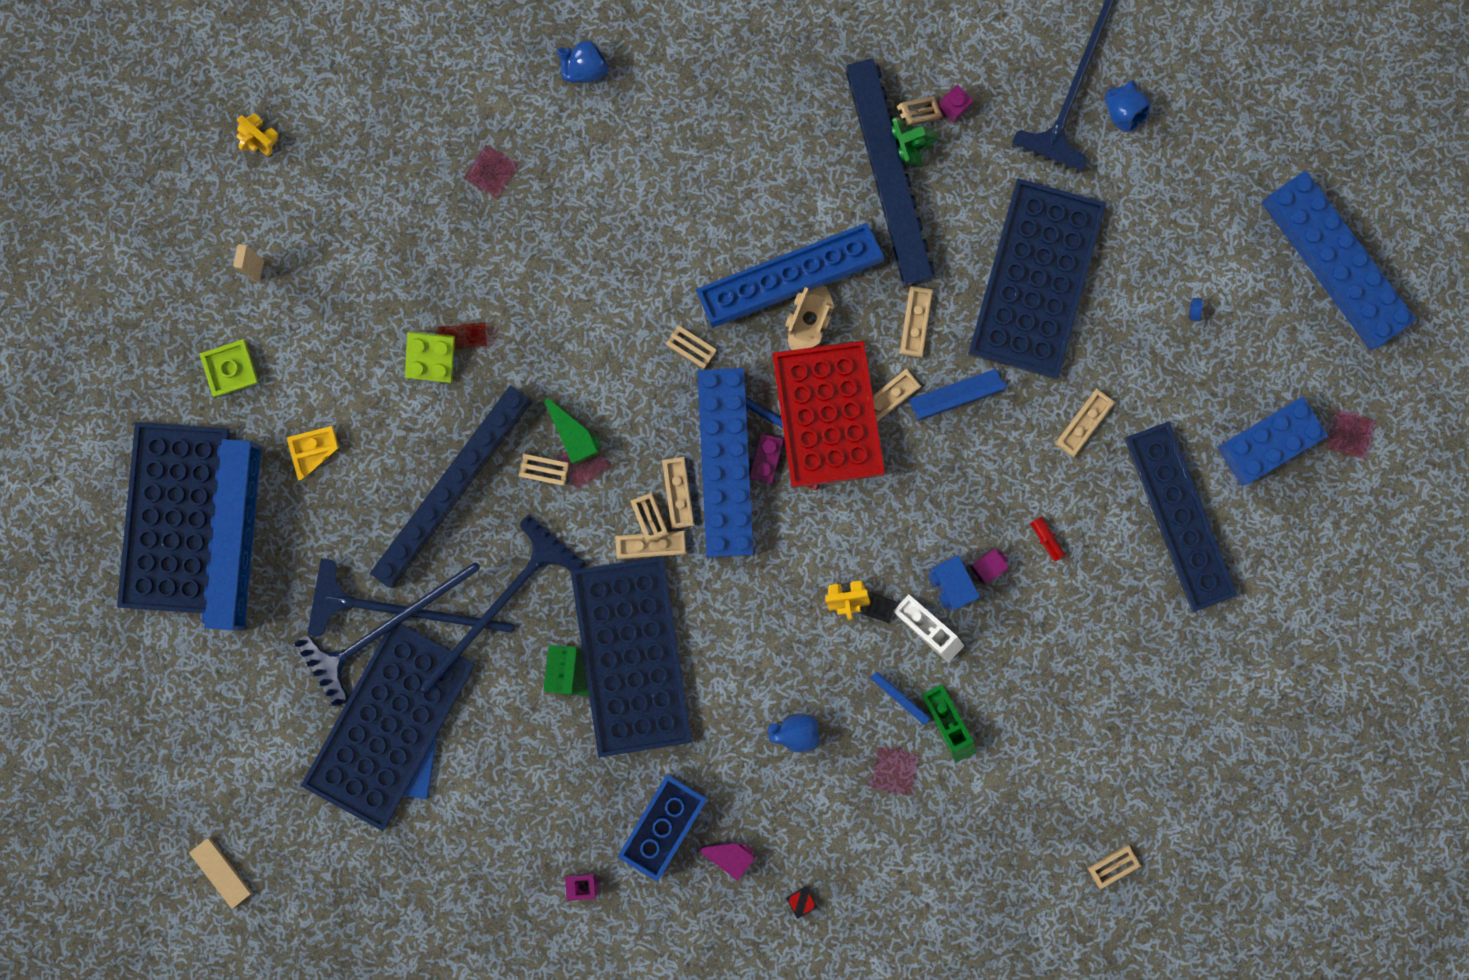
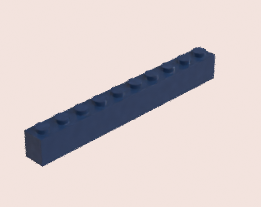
(889, 174)
(450, 487)

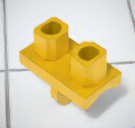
(252, 137)
(847, 602)

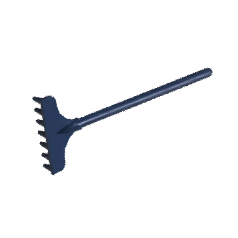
(1053, 141)
(545, 551)
(330, 599)
(328, 665)

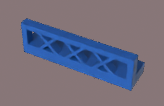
(957, 394)

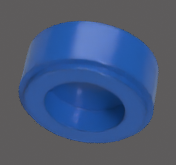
(1195, 309)

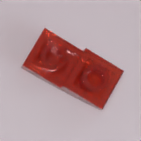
(467, 335)

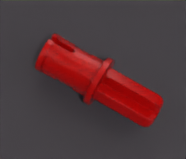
(1047, 539)

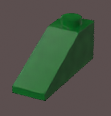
(576, 438)
(949, 723)

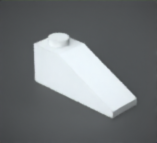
(929, 628)

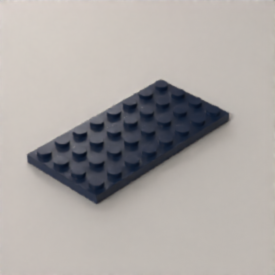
(1037, 278)
(169, 517)
(630, 657)
(386, 727)

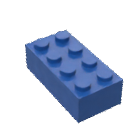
(1272, 441)
(662, 827)

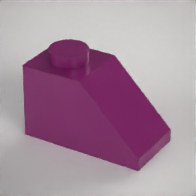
(730, 857)

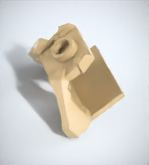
(815, 301)

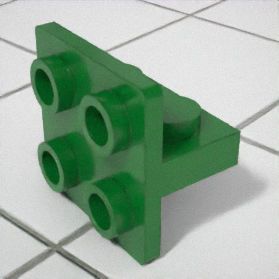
(912, 140)
(565, 671)

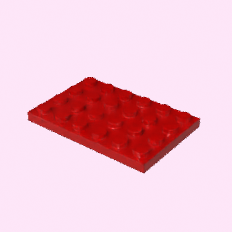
(828, 414)

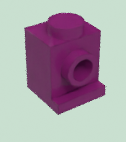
(573, 889)

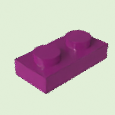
(766, 458)

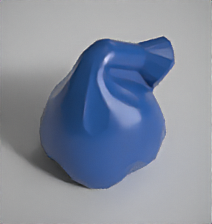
(582, 63)
(1127, 106)
(797, 733)

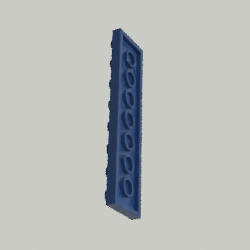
(1180, 516)

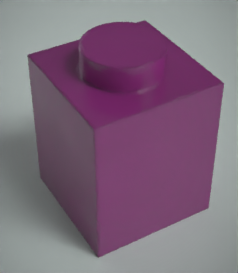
(955, 103)
(990, 566)

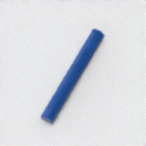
(762, 411)

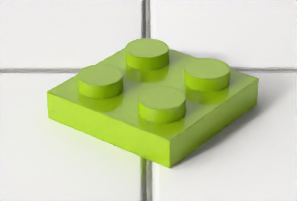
(429, 356)
(229, 368)

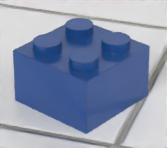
(953, 583)

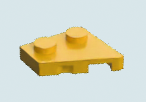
(311, 449)

